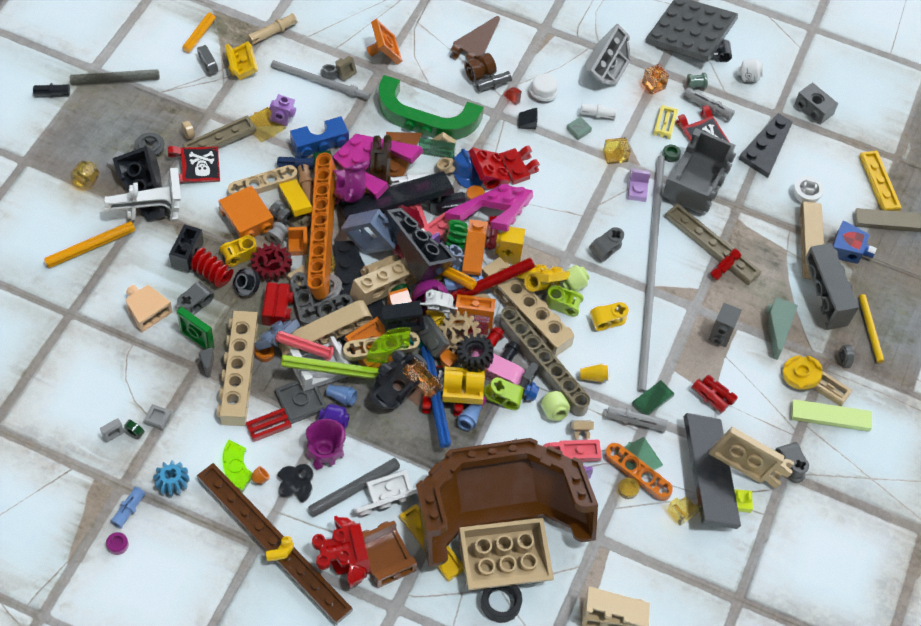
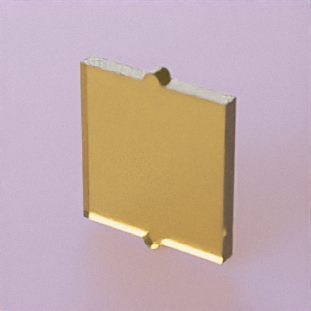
(264, 127)

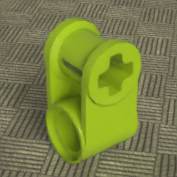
(564, 300)
(505, 393)

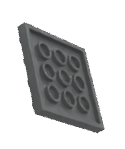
(692, 28)

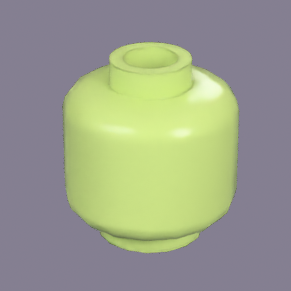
(577, 279)
(555, 406)

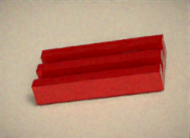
(267, 421)

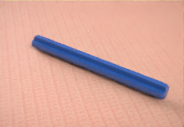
(437, 404)

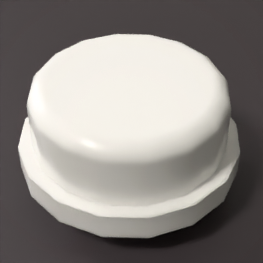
(544, 87)
(808, 189)

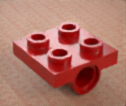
(489, 167)

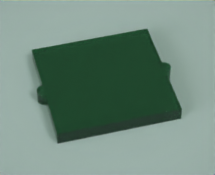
(644, 452)

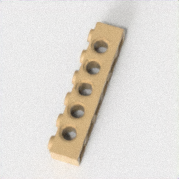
(556, 342)
(237, 413)

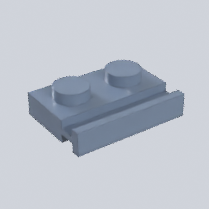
(267, 338)

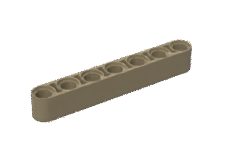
(542, 352)

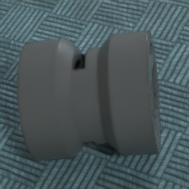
(280, 212)

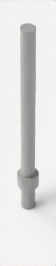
(351, 90)

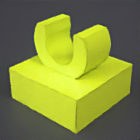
(744, 500)

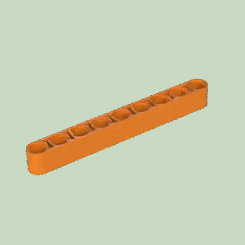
(322, 226)

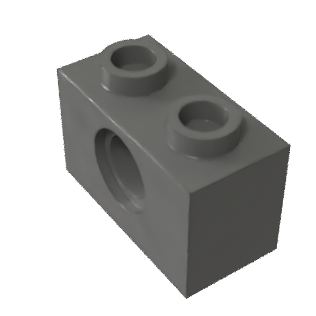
(816, 103)
(724, 325)

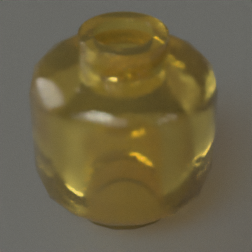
(84, 174)

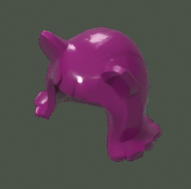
(350, 183)

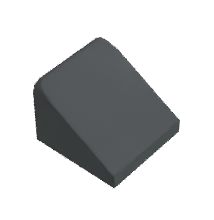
(206, 360)

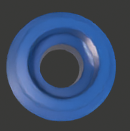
(530, 391)

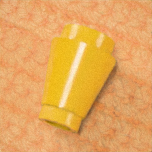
(595, 373)

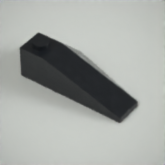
(141, 168)
(420, 251)

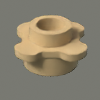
(445, 164)

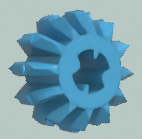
(165, 478)

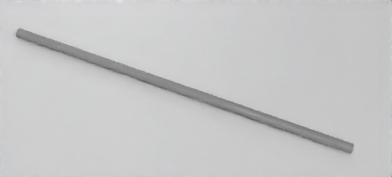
(651, 275)

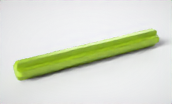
(329, 367)

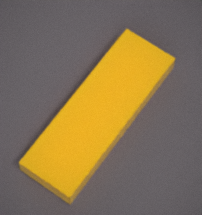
(295, 198)

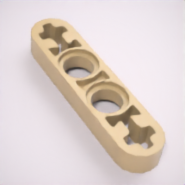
(261, 179)
(355, 344)

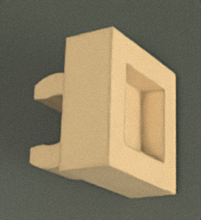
(582, 425)

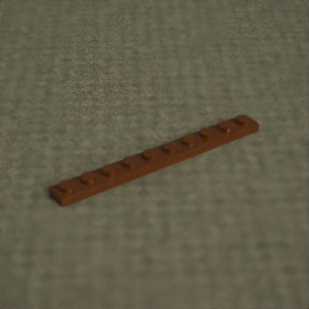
(270, 539)

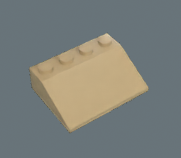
(505, 554)

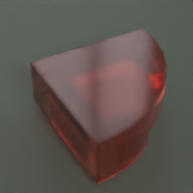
(513, 94)

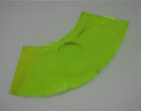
(388, 343)
(234, 465)

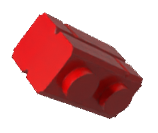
(277, 303)

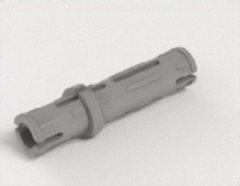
(702, 100)
(613, 412)

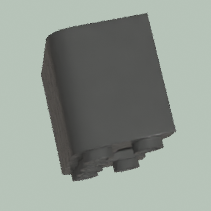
(700, 172)

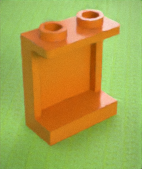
(246, 212)

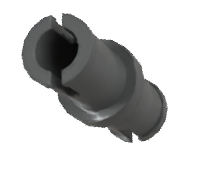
(493, 81)

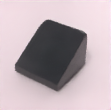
(528, 119)

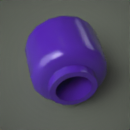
(335, 413)

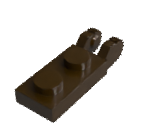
(381, 158)

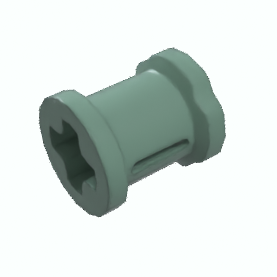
(697, 80)

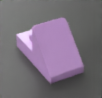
(638, 185)

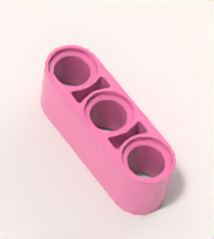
(502, 369)

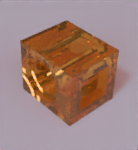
(655, 79)

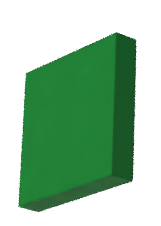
(195, 329)

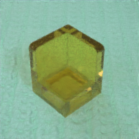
(616, 150)
(682, 509)

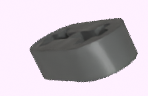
(207, 59)

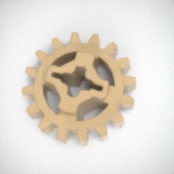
(465, 325)

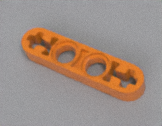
(636, 473)

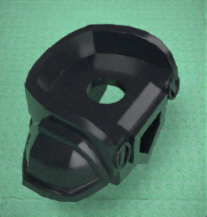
(383, 393)

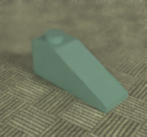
(779, 323)

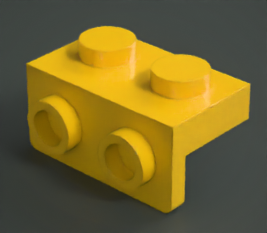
(241, 60)

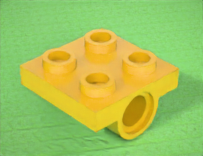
(543, 278)
(463, 385)

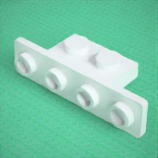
(387, 489)

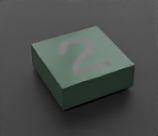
(579, 128)

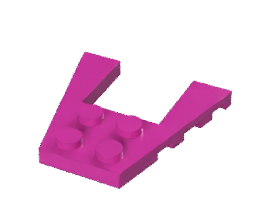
(359, 149)
(503, 197)

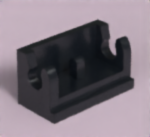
(403, 315)

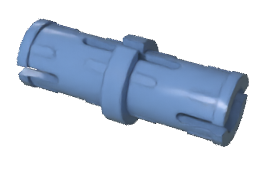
(127, 507)

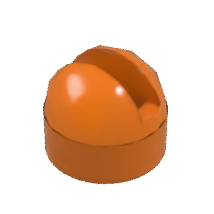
(260, 475)

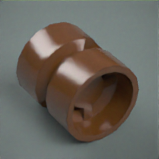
(480, 68)

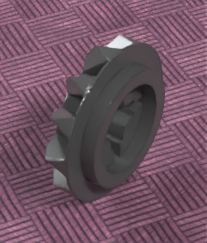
(151, 139)

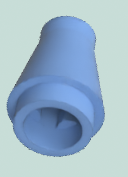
(342, 394)
(468, 418)

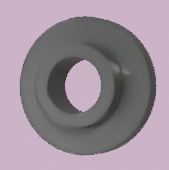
(329, 71)

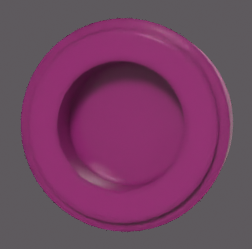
(117, 543)

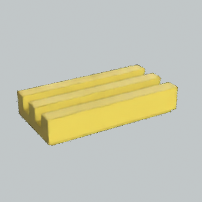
(662, 132)

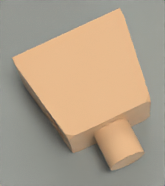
(147, 306)

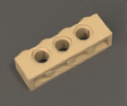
(381, 281)

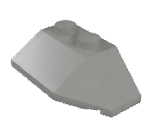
(610, 56)

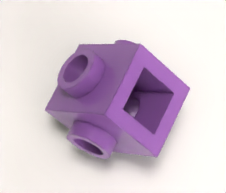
(282, 109)

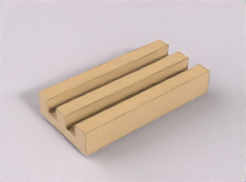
(829, 390)

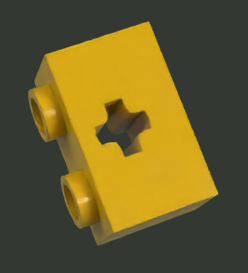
(510, 245)

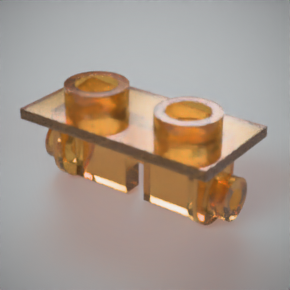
(429, 383)

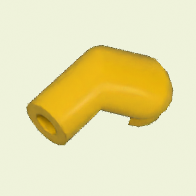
(283, 550)

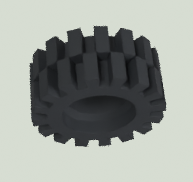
(475, 362)

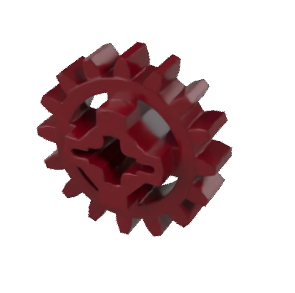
(271, 261)

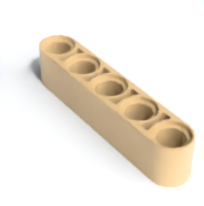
(811, 231)
(334, 324)

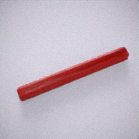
(496, 278)

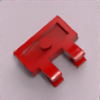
(515, 166)

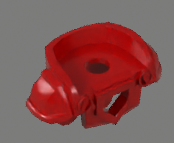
(344, 551)

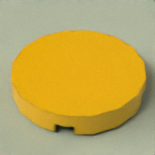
(802, 372)

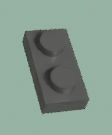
(433, 337)

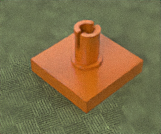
(384, 42)

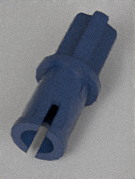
(295, 161)

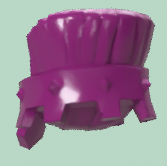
(325, 442)

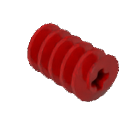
(210, 268)

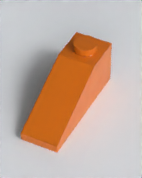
(474, 247)

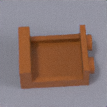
(387, 554)

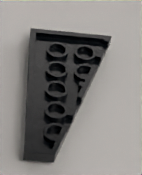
(348, 269)

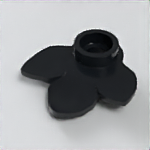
(294, 484)

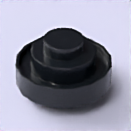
(246, 282)

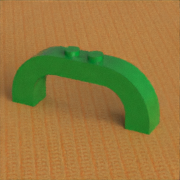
(424, 122)

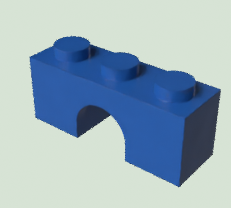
(306, 143)

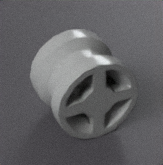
(277, 233)

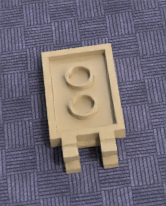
(751, 457)

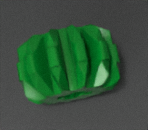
(455, 233)

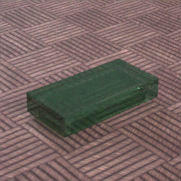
(437, 148)
(653, 398)

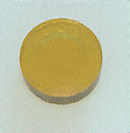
(628, 488)

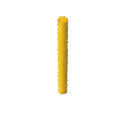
(871, 328)

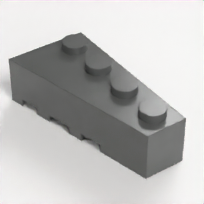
(832, 286)

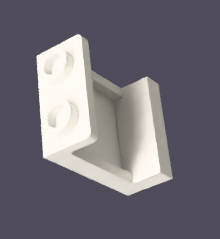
(311, 379)

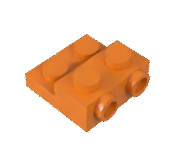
(371, 329)

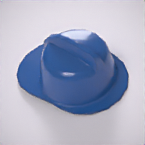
(465, 170)

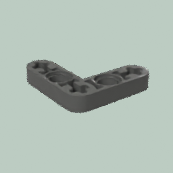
(311, 306)

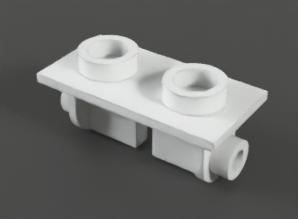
(439, 301)

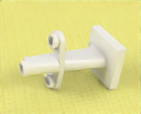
(163, 196)

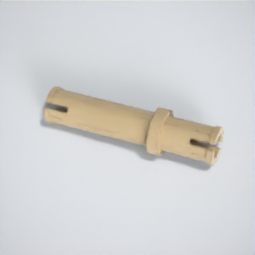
(278, 26)

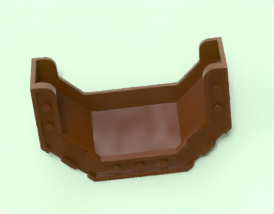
(503, 485)

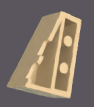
(613, 609)

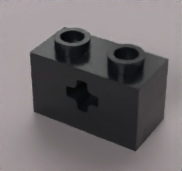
(186, 245)

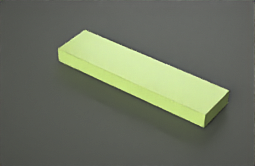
(831, 415)

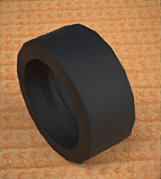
(501, 617)

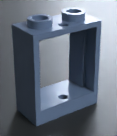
(375, 222)

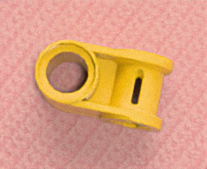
(238, 250)
(608, 316)

